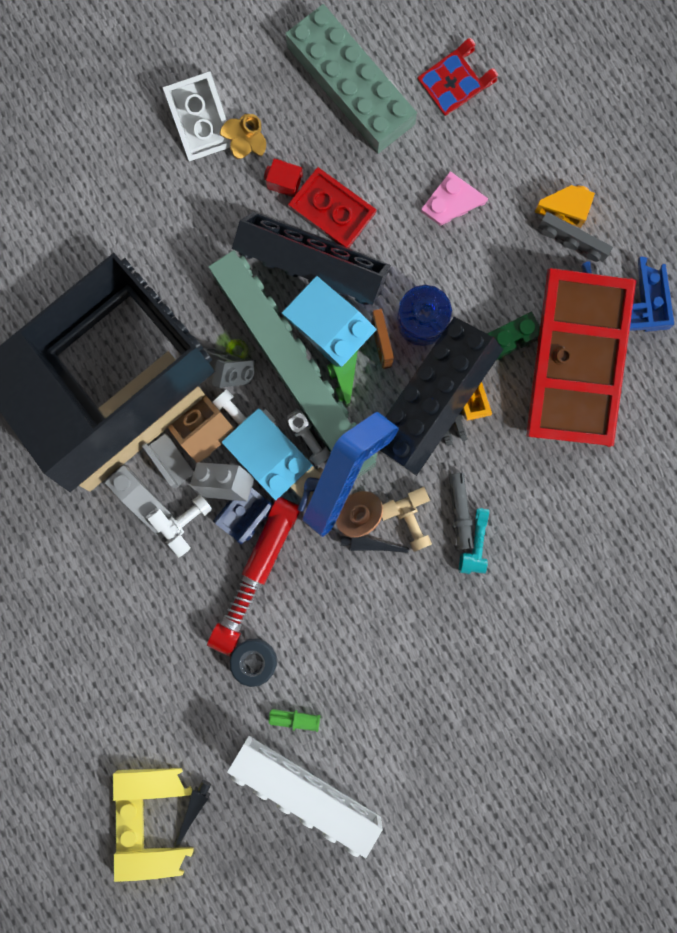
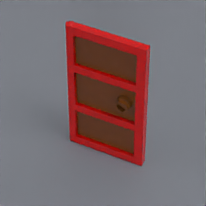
(580, 357)

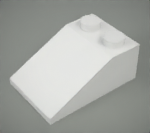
(198, 115)

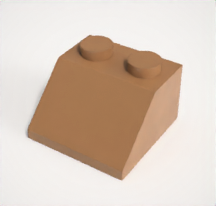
(201, 429)

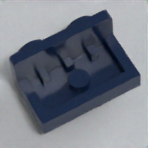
(242, 517)

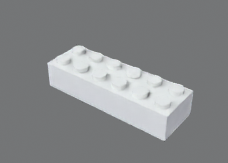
(306, 797)

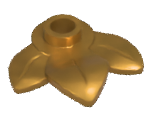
(243, 139)

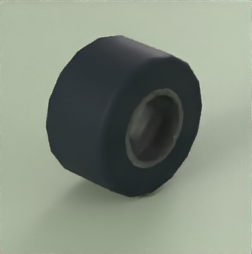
(244, 662)

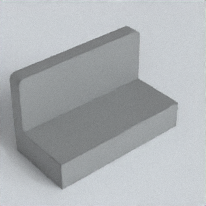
(169, 461)

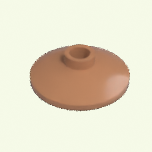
(356, 507)

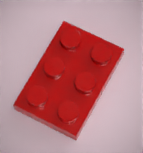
(332, 208)

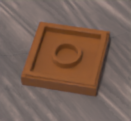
(382, 339)

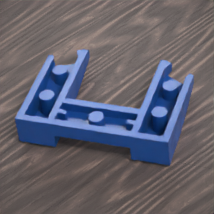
(655, 308)

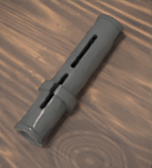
(460, 510)

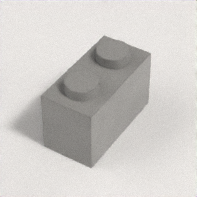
(222, 481)

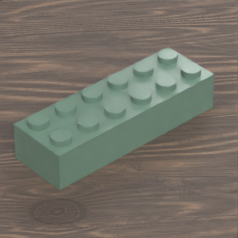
(350, 78)

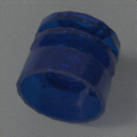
(419, 328)

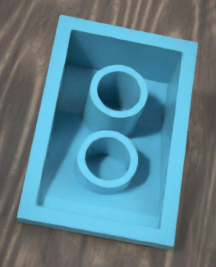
(328, 322)
(267, 453)

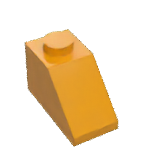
(568, 204)

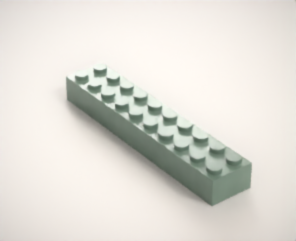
(283, 352)

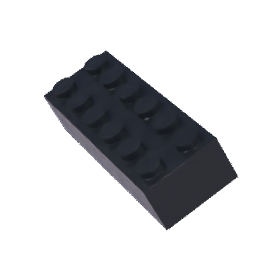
(310, 256)
(439, 392)

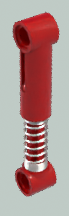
(256, 571)

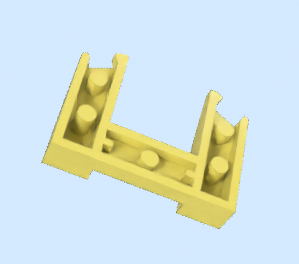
(131, 859)

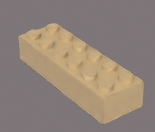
(152, 431)

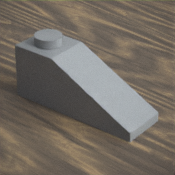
(136, 496)

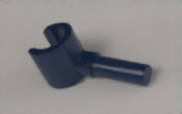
(309, 486)

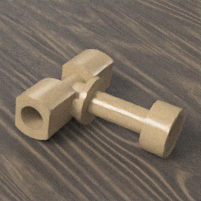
(405, 509)

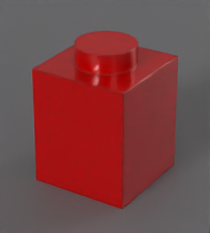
(283, 177)

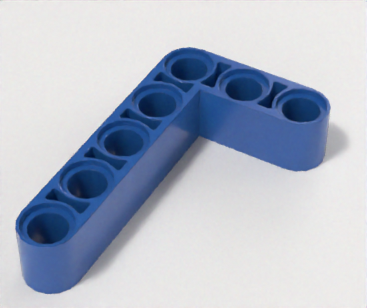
(343, 468)

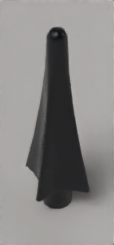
(366, 544)
(197, 801)

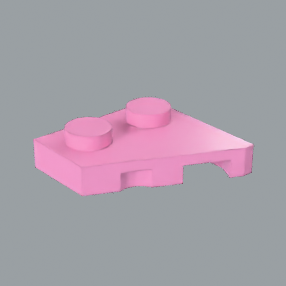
(452, 200)

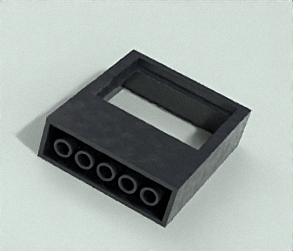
(48, 404)

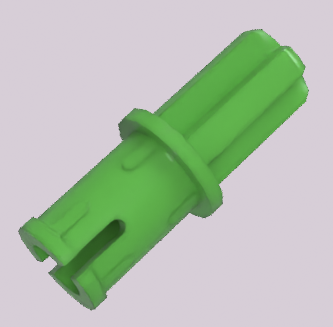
(294, 720)

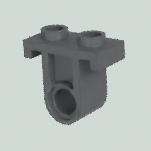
(230, 368)

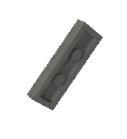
(575, 238)

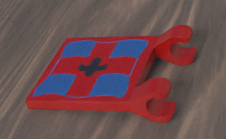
(453, 81)

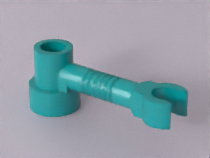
(474, 562)

